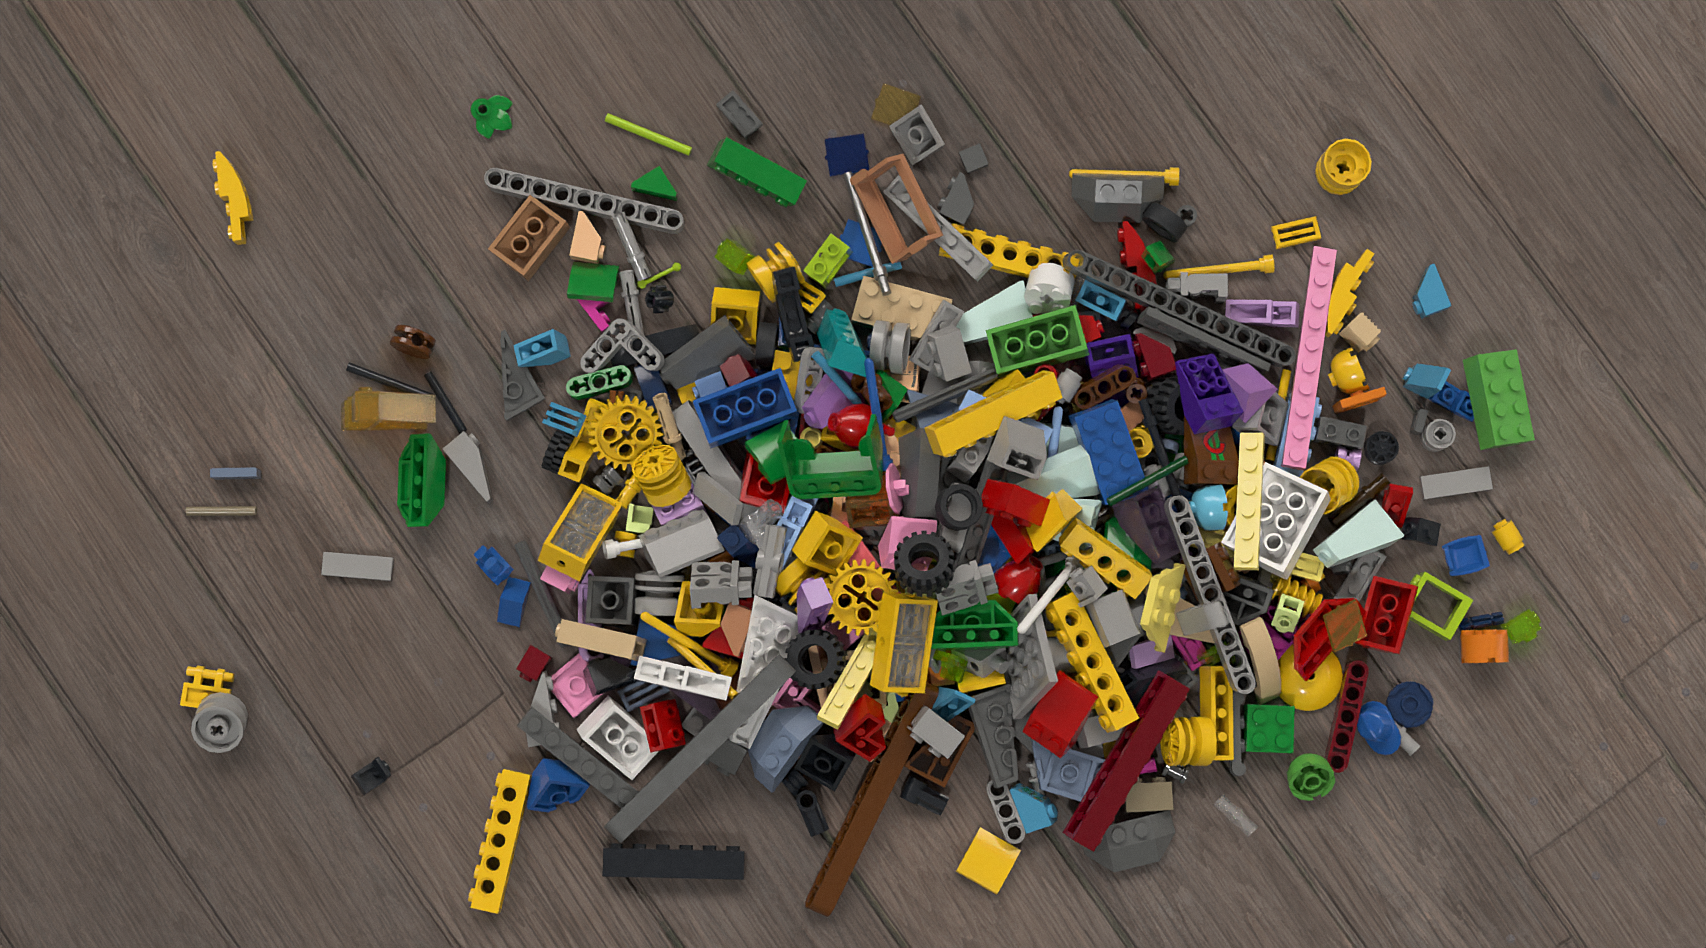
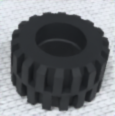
(1162, 403)
(924, 546)
(834, 651)

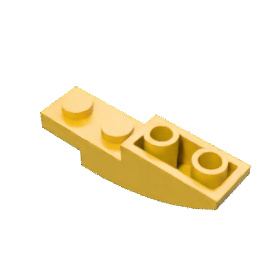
(232, 189)
(1341, 298)

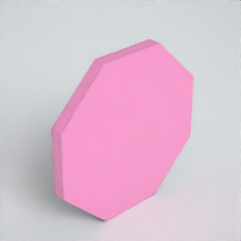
(895, 488)

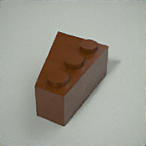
(940, 769)

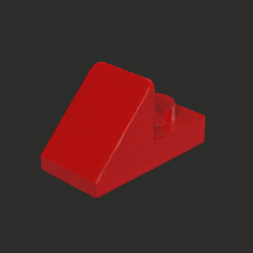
(1396, 502)

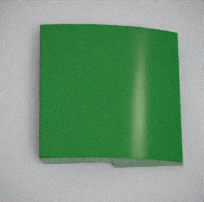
(592, 282)
(767, 454)

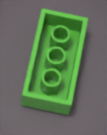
(1037, 341)
(1498, 399)

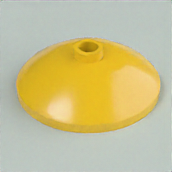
(1312, 693)

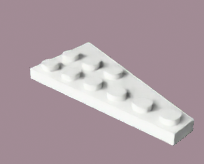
(767, 636)

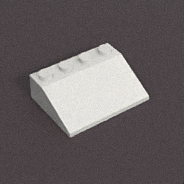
(1287, 519)

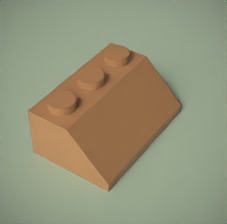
(529, 237)

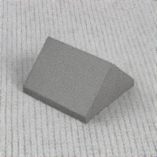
(917, 135)
(1112, 618)

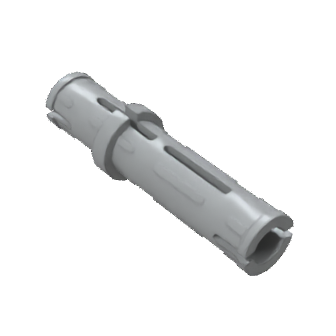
(634, 254)
(630, 296)

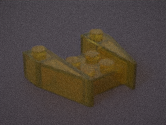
(386, 411)

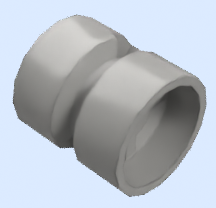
(1437, 435)

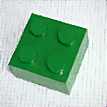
(1269, 728)

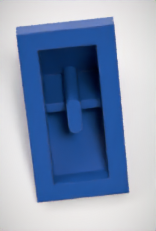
(513, 601)

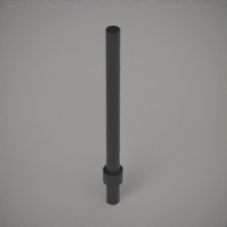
(1151, 423)

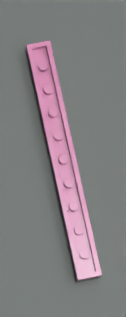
(1309, 358)

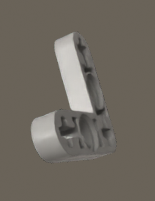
(625, 340)
(806, 368)

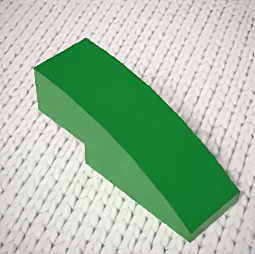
(1157, 257)

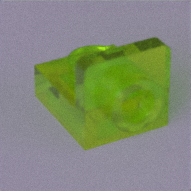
(1212, 657)
(952, 665)

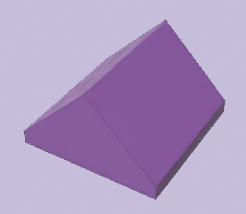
(1249, 388)

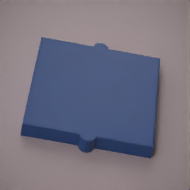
(854, 239)

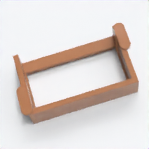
(880, 214)

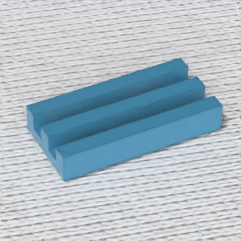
(553, 415)

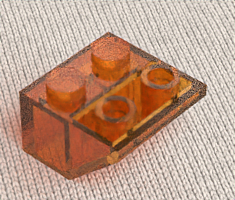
(869, 509)

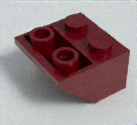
(1154, 358)

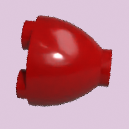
(850, 423)
(1019, 580)

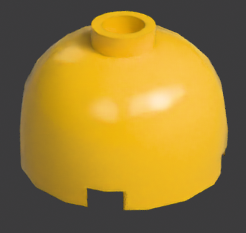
(1347, 372)

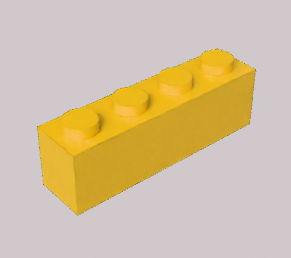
(1217, 704)

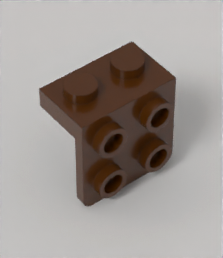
(1225, 573)

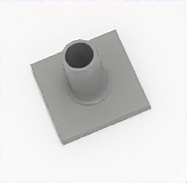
(1034, 661)

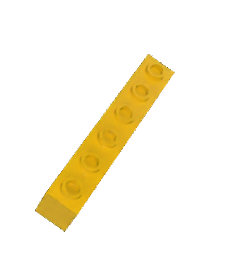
(1021, 249)
(1102, 667)
(478, 897)

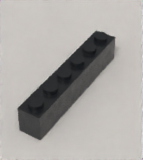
(673, 862)

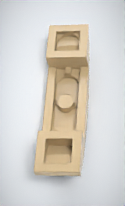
(1263, 659)

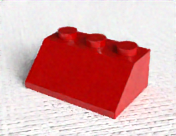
(1387, 614)

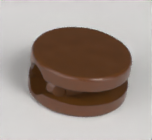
(412, 341)

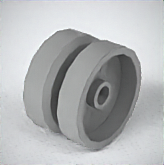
(890, 346)
(219, 722)

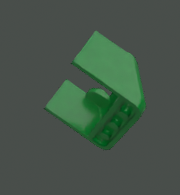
(832, 473)

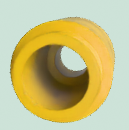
(1508, 536)

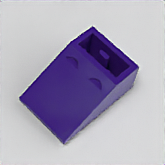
(1105, 355)
(1206, 394)

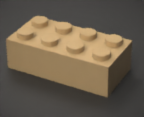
(901, 306)

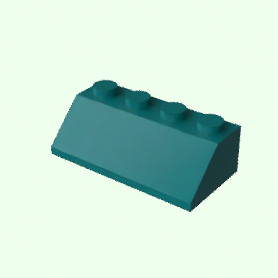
(841, 342)

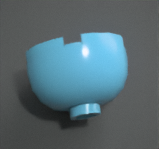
(1208, 507)

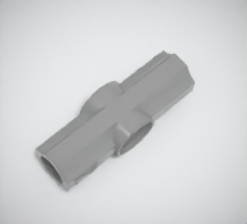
(769, 561)

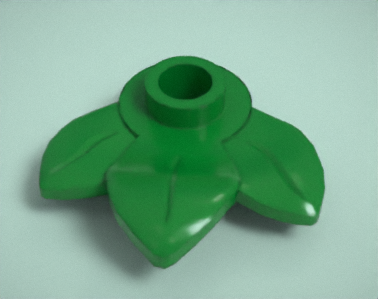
(495, 115)

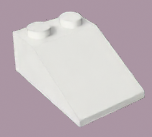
(617, 737)

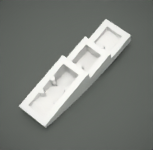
(682, 678)

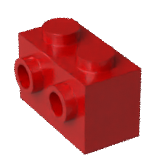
(662, 725)

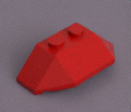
(1312, 641)

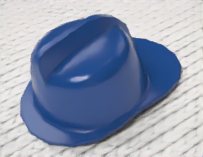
(1378, 728)

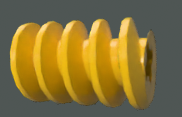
(1292, 589)

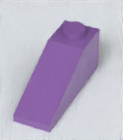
(812, 604)

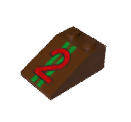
(1210, 457)

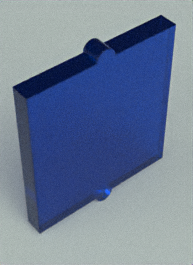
(846, 154)

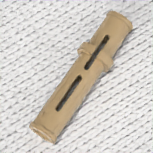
(672, 435)

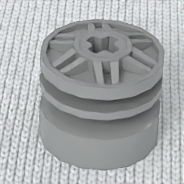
(658, 593)

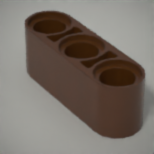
(1113, 386)

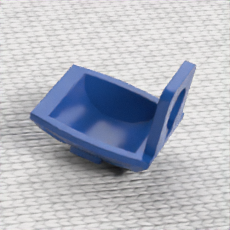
(1465, 555)

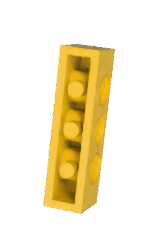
(1080, 533)

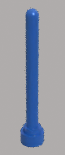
(875, 406)

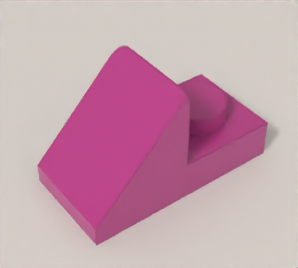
(591, 308)

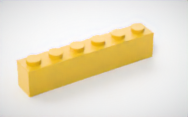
(985, 416)

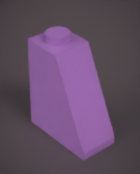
(827, 400)

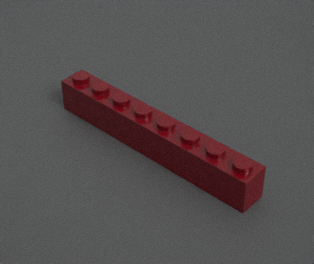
(1126, 761)

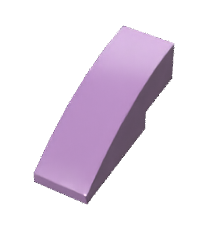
(1263, 312)

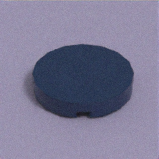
(1410, 704)

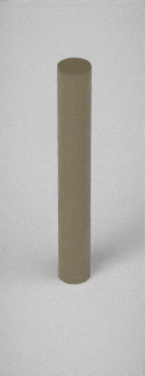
(222, 511)

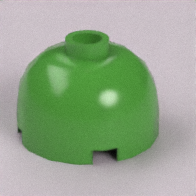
(1310, 776)

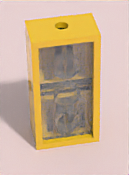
(580, 532)
(903, 643)

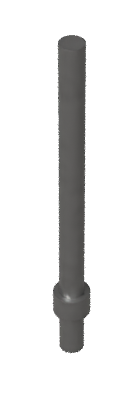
(879, 271)

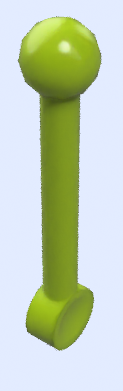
(643, 283)

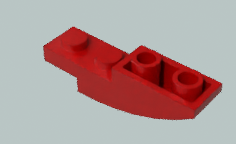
(1131, 257)

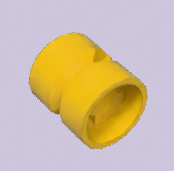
(1141, 440)

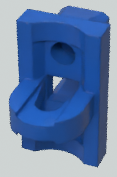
(493, 564)

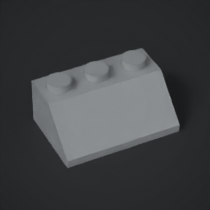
(680, 543)

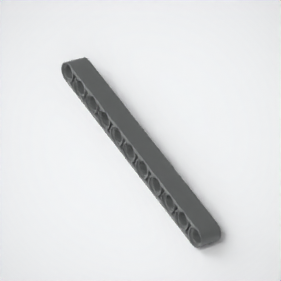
(1170, 299)
(700, 748)

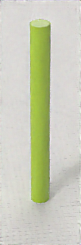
(648, 134)

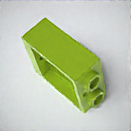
(833, 257)
(1455, 617)

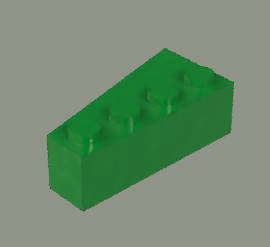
(756, 172)

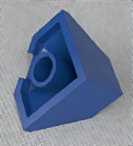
(554, 784)

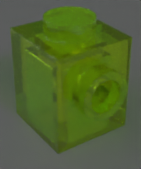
(733, 256)
(1522, 626)

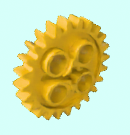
(611, 418)
(847, 615)

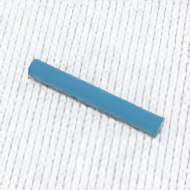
(857, 276)
(836, 378)

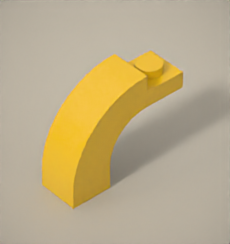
(580, 455)

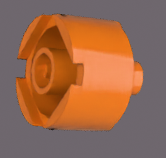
(1484, 646)

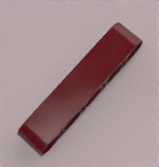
(1353, 707)

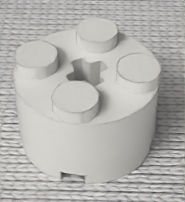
(1048, 288)

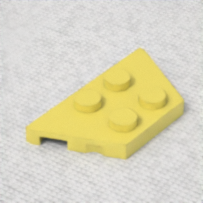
(1161, 604)

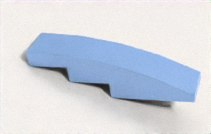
(795, 520)

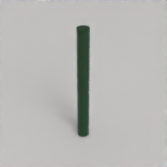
(1148, 480)

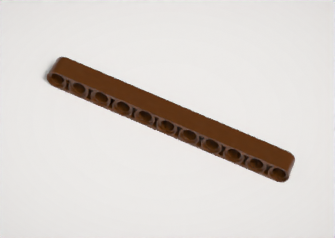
(868, 805)

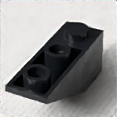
(1138, 680)

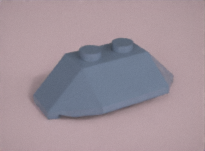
(781, 743)

